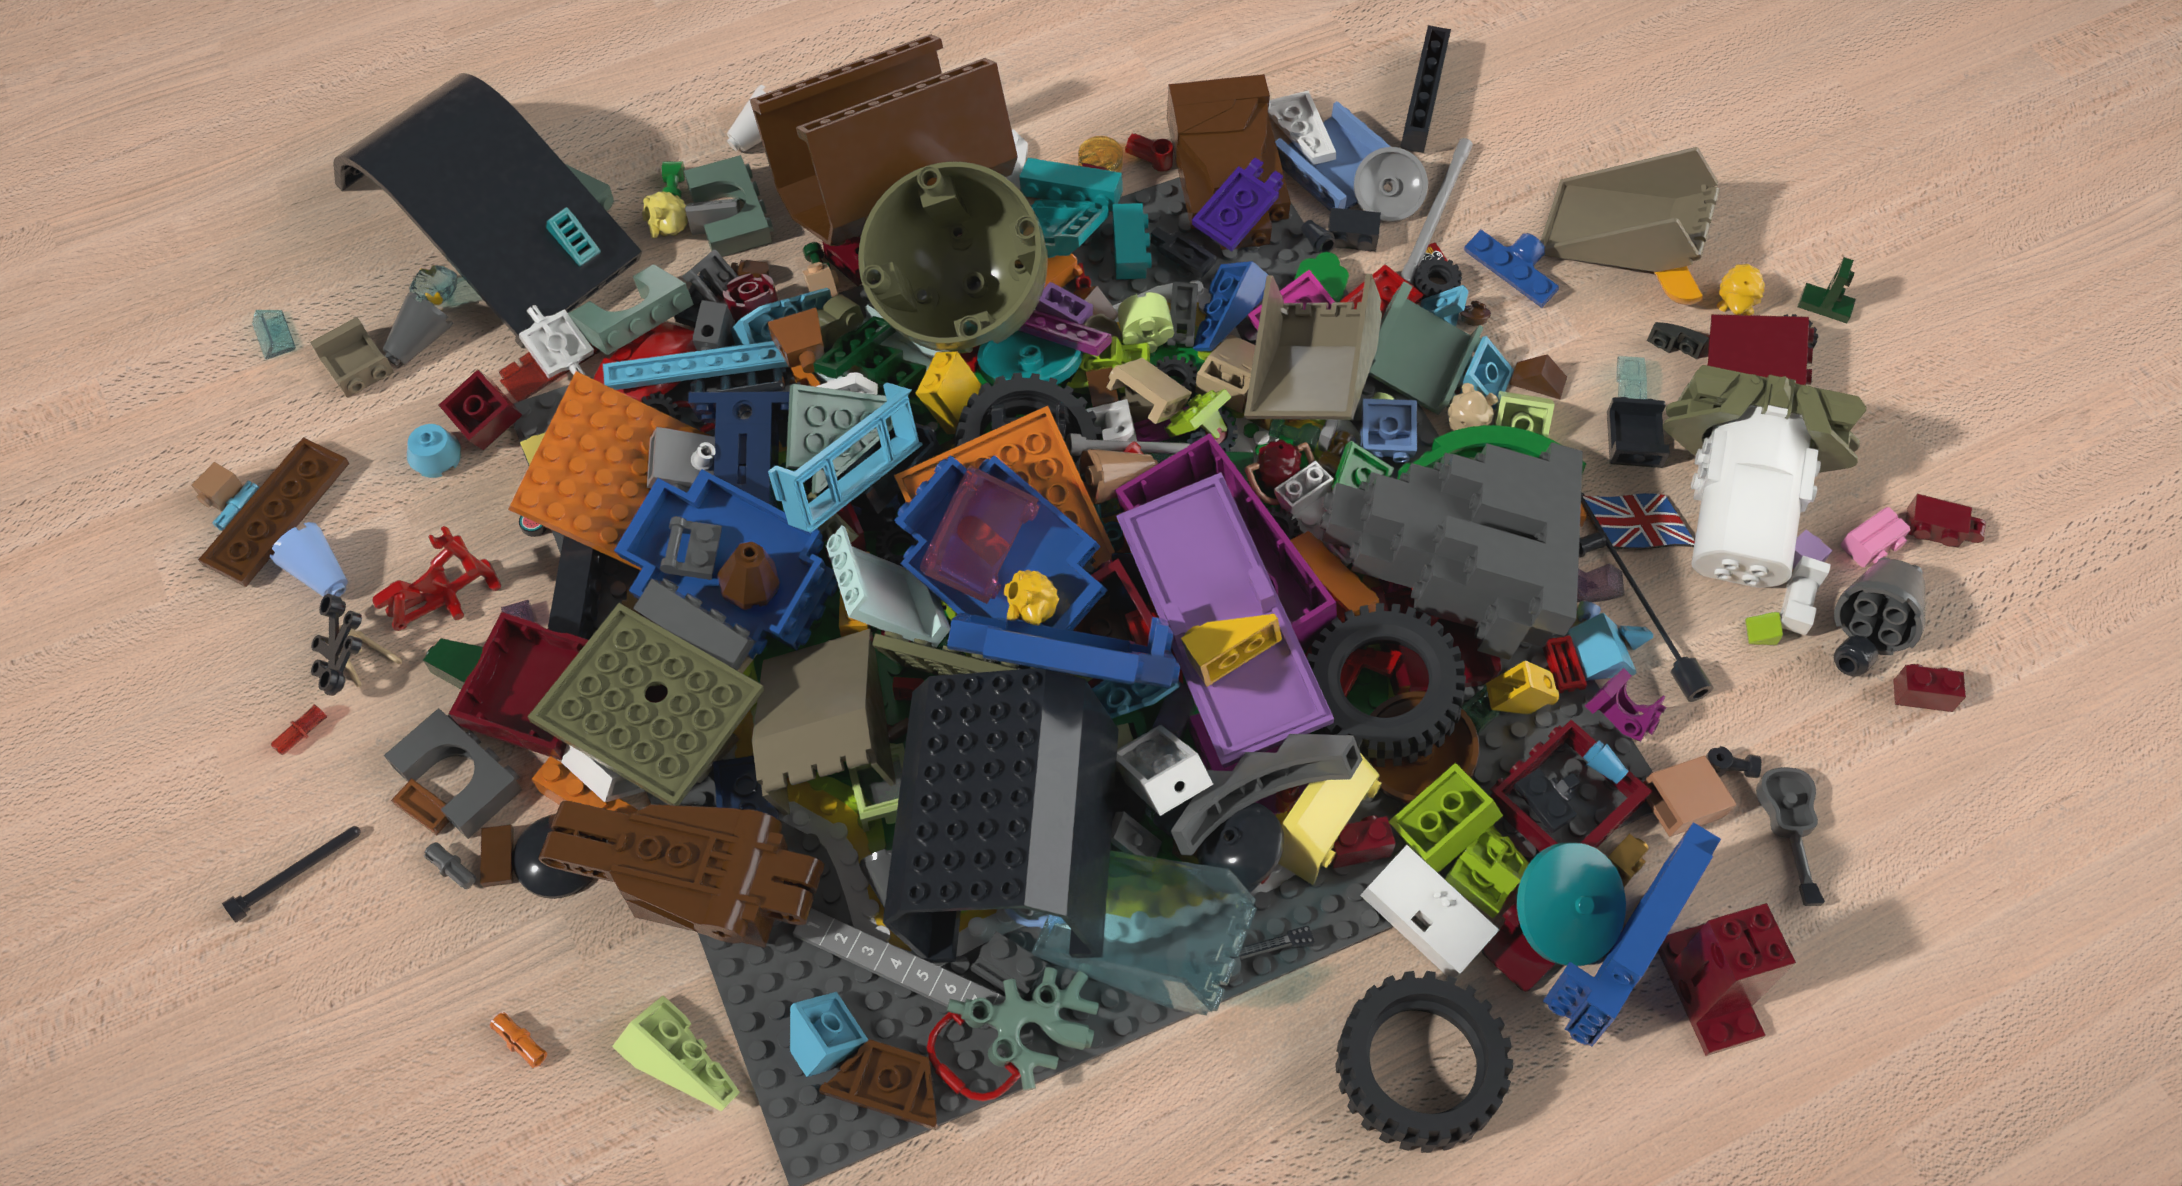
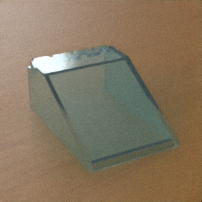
(1163, 932)

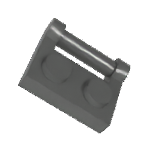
(715, 271)
(701, 549)

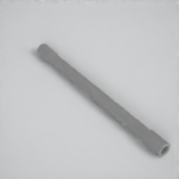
(1459, 158)

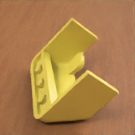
(1321, 817)

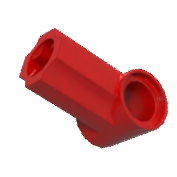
(1157, 152)

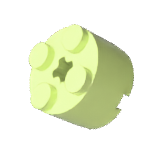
(1145, 320)

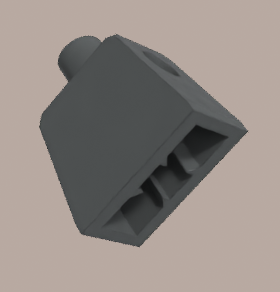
(713, 326)

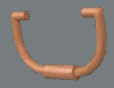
(1248, 470)

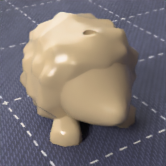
(1471, 408)

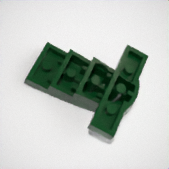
(862, 353)

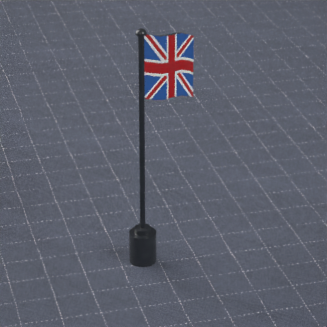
(1641, 524)

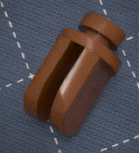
(750, 267)

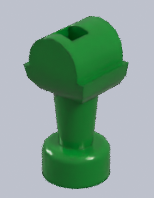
(673, 174)

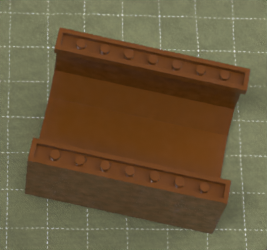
(873, 121)

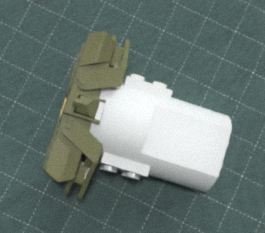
(1757, 465)

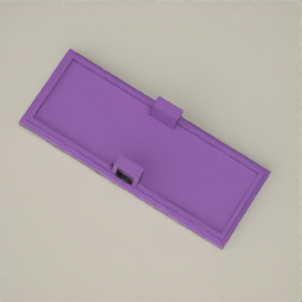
(1208, 570)

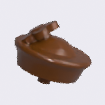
(1475, 314)

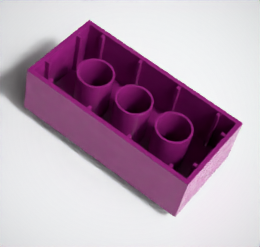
(1297, 586)

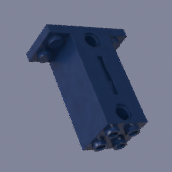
(744, 436)

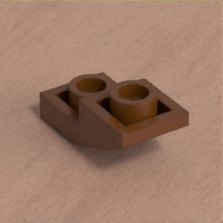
(1097, 382)

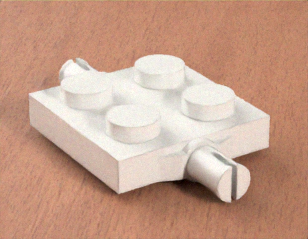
(555, 342)

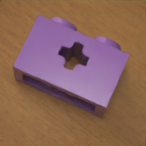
(1064, 304)

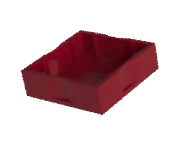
(511, 679)

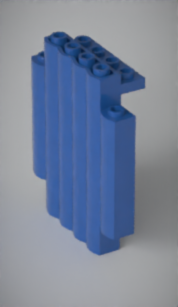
(1069, 650)

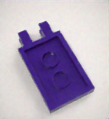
(1238, 205)

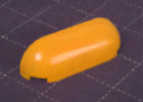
(1679, 285)

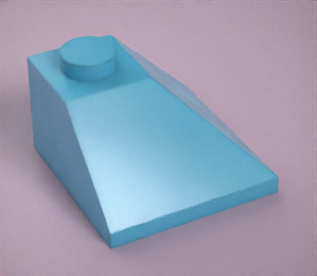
(823, 1033)

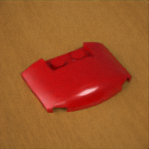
(659, 341)

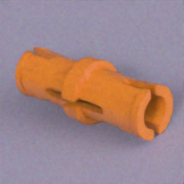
(518, 1040)

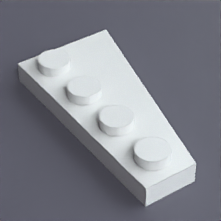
(1303, 126)

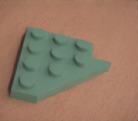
(820, 418)

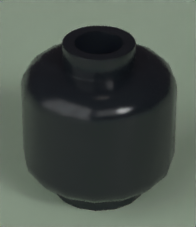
(1855, 656)

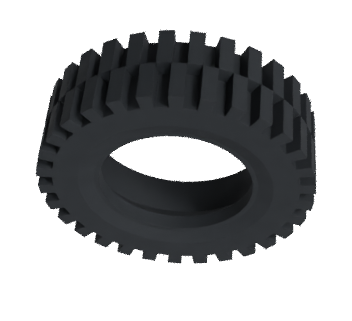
(1404, 733)

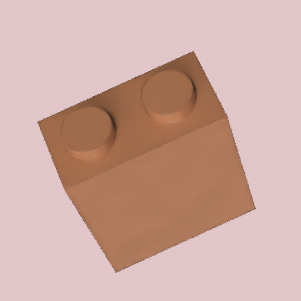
(1688, 795)

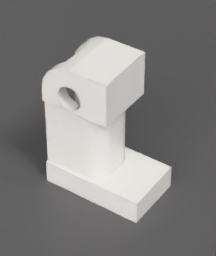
(1115, 421)
(1798, 608)

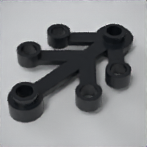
(331, 672)

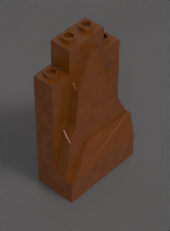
(1216, 130)

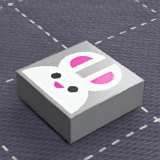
(1327, 434)

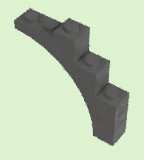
(1261, 774)

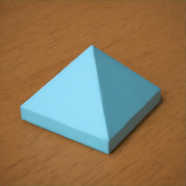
(1635, 635)

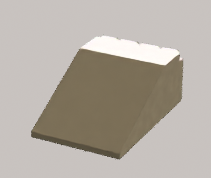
(1635, 213)
(1312, 358)
(819, 712)

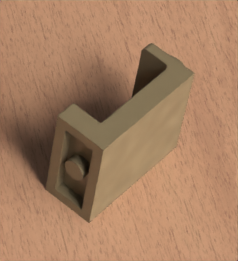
(351, 357)

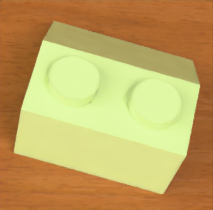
(1524, 412)

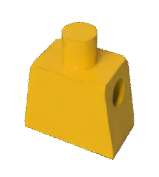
(1522, 689)

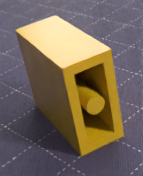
(947, 388)

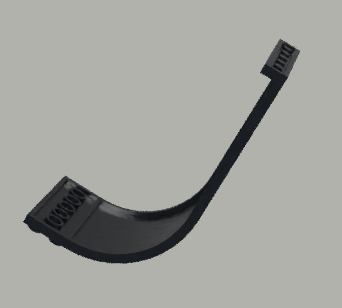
(483, 197)

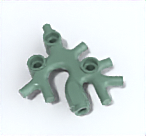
(1016, 1012)

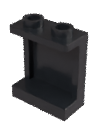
(1636, 432)

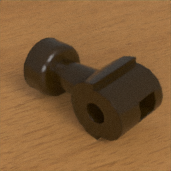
(1330, 460)

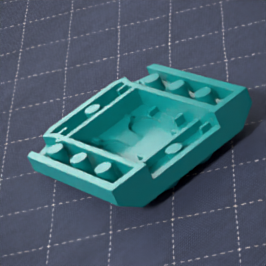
(1067, 223)

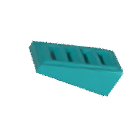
(573, 223)

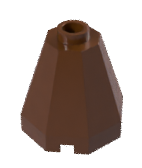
(748, 577)

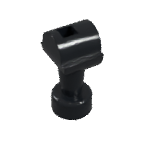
(1723, 761)

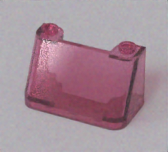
(977, 534)

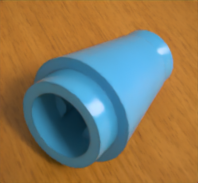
(1604, 761)

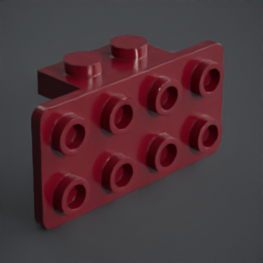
(1514, 954)

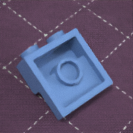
(1389, 428)

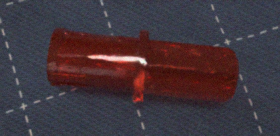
(298, 730)

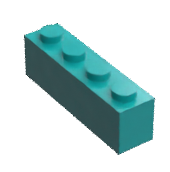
(1070, 182)

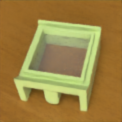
(873, 793)

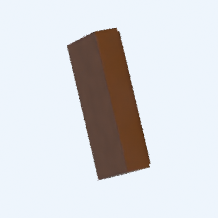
(497, 855)

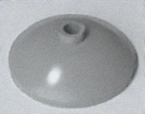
(1402, 172)

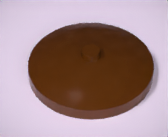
(1411, 779)

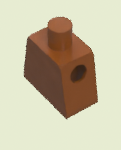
(798, 338)

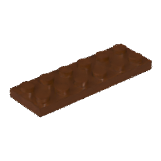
(273, 511)

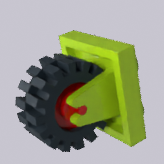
(1205, 417)

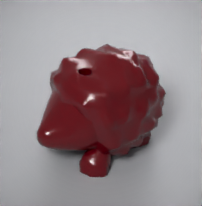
(1277, 463)

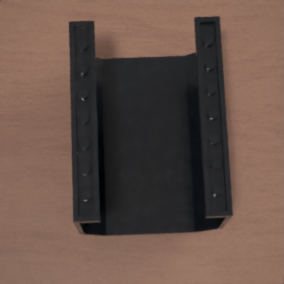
(1003, 807)

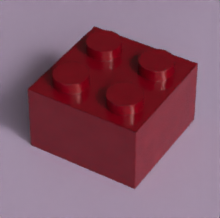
(480, 410)

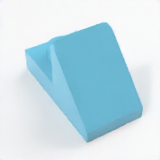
(1447, 304)

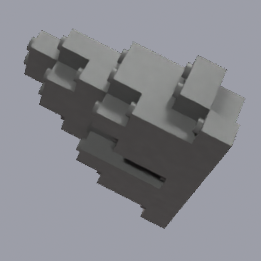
(1473, 539)

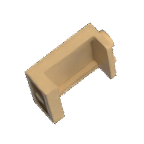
(1153, 385)

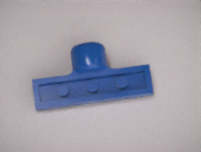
(1515, 264)

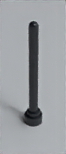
(240, 905)

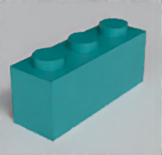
(1130, 241)

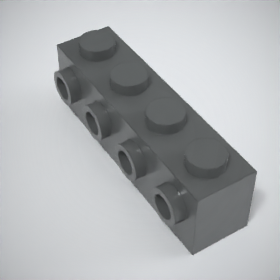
(693, 623)

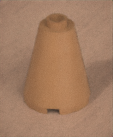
(1110, 470)

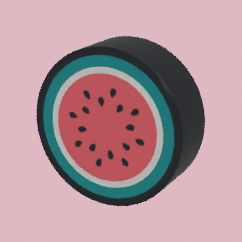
(530, 527)

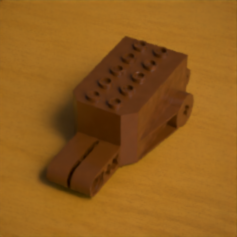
(690, 866)

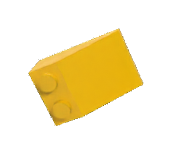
(1227, 644)

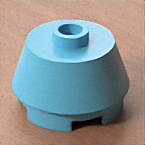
(432, 450)

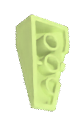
(667, 1050)

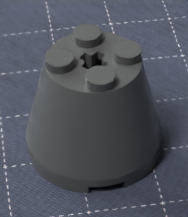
(1885, 606)

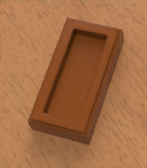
(421, 806)

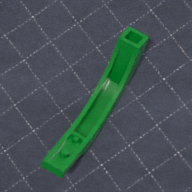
(1472, 440)

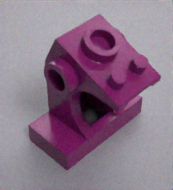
(1622, 711)

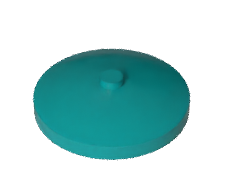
(1027, 355)
(1571, 904)

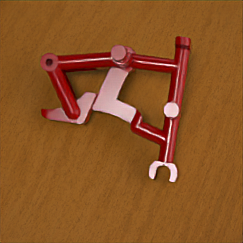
(434, 584)

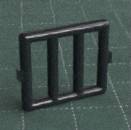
(752, 383)

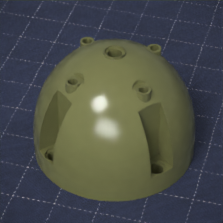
(916, 253)

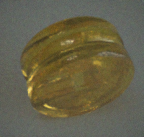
(1101, 152)

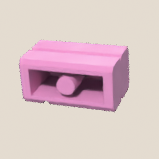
(1876, 537)

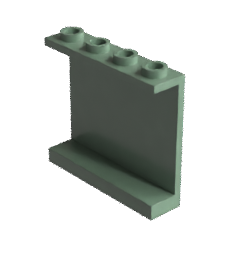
(1421, 353)

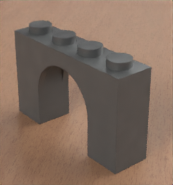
(443, 738)

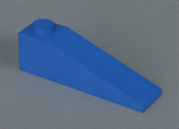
(1234, 295)

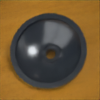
(1252, 851)
(536, 876)

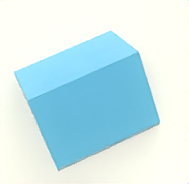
(1488, 370)
(1600, 648)

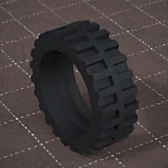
(1025, 397)
(1458, 1008)

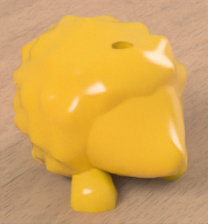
(1741, 289)
(1030, 597)

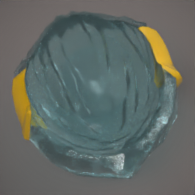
(434, 284)

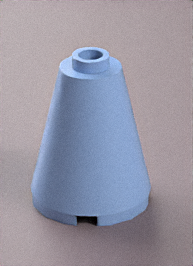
(310, 560)

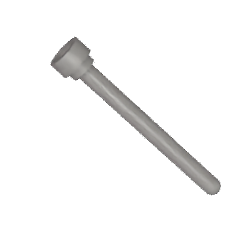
(1077, 444)

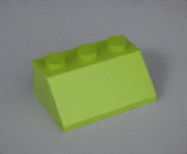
(1446, 818)

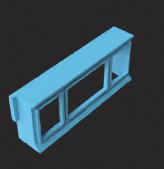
(789, 484)

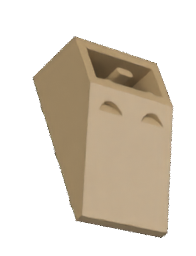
(1228, 369)

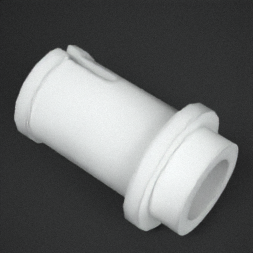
(703, 456)

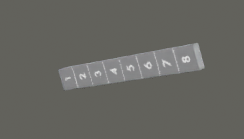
(891, 962)

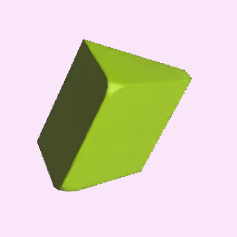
(1764, 629)

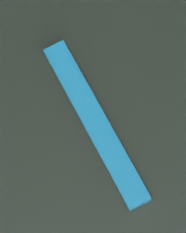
(692, 365)

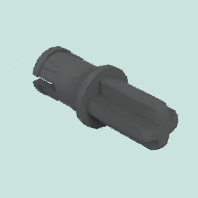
(449, 865)

